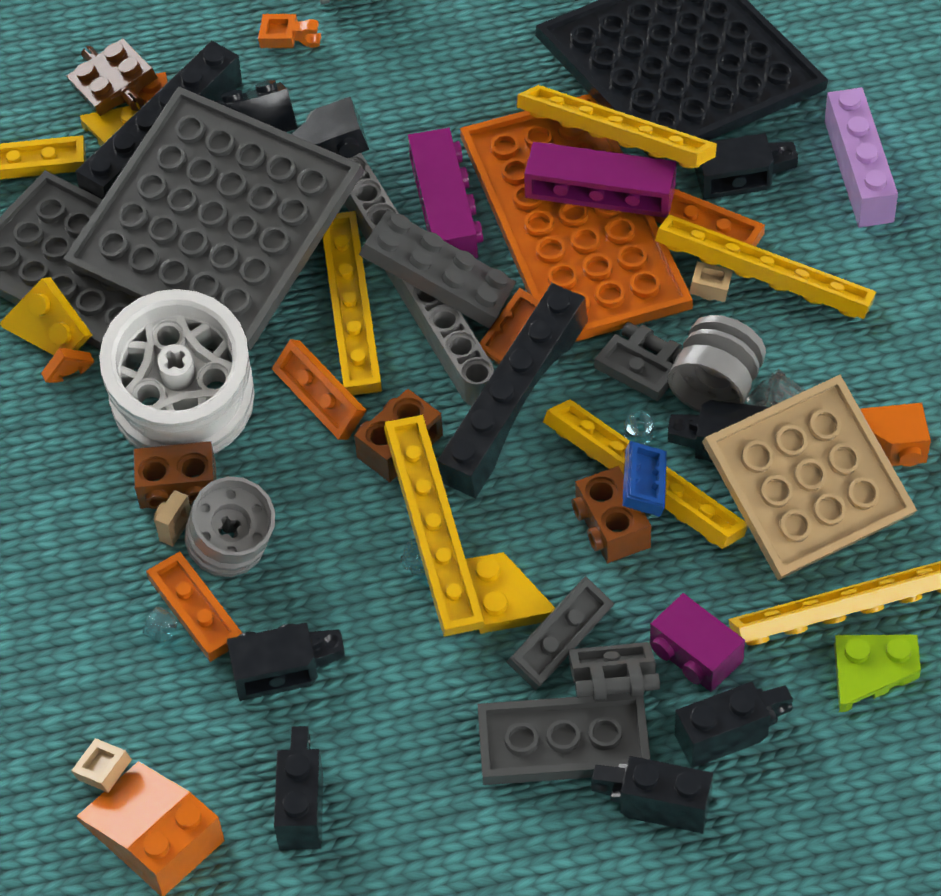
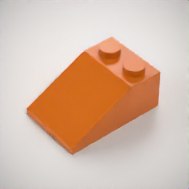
(153, 827)

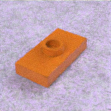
(508, 325)

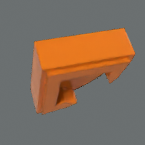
(65, 363)

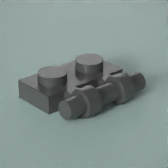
(634, 365)
(614, 670)

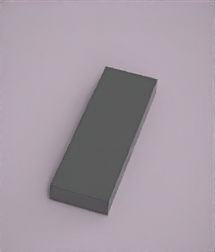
(560, 632)

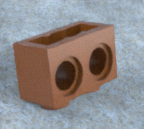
(371, 439)
(175, 469)
(610, 516)

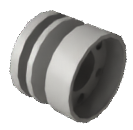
(716, 362)
(235, 507)

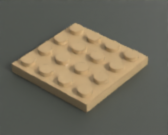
(809, 476)

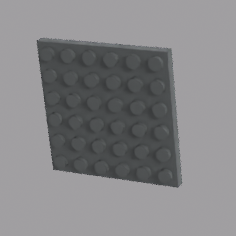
(215, 210)

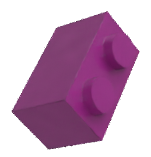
(696, 643)

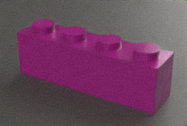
(600, 179)
(442, 189)

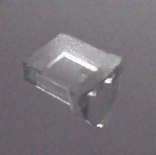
(774, 390)

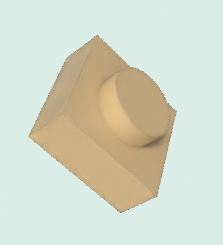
(710, 282)
(172, 517)
(101, 765)

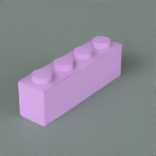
(860, 157)

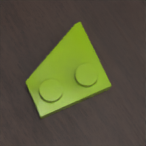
(873, 665)

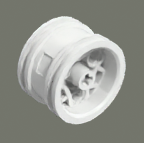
(177, 372)

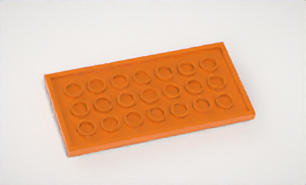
(581, 248)

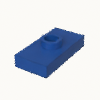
(644, 478)

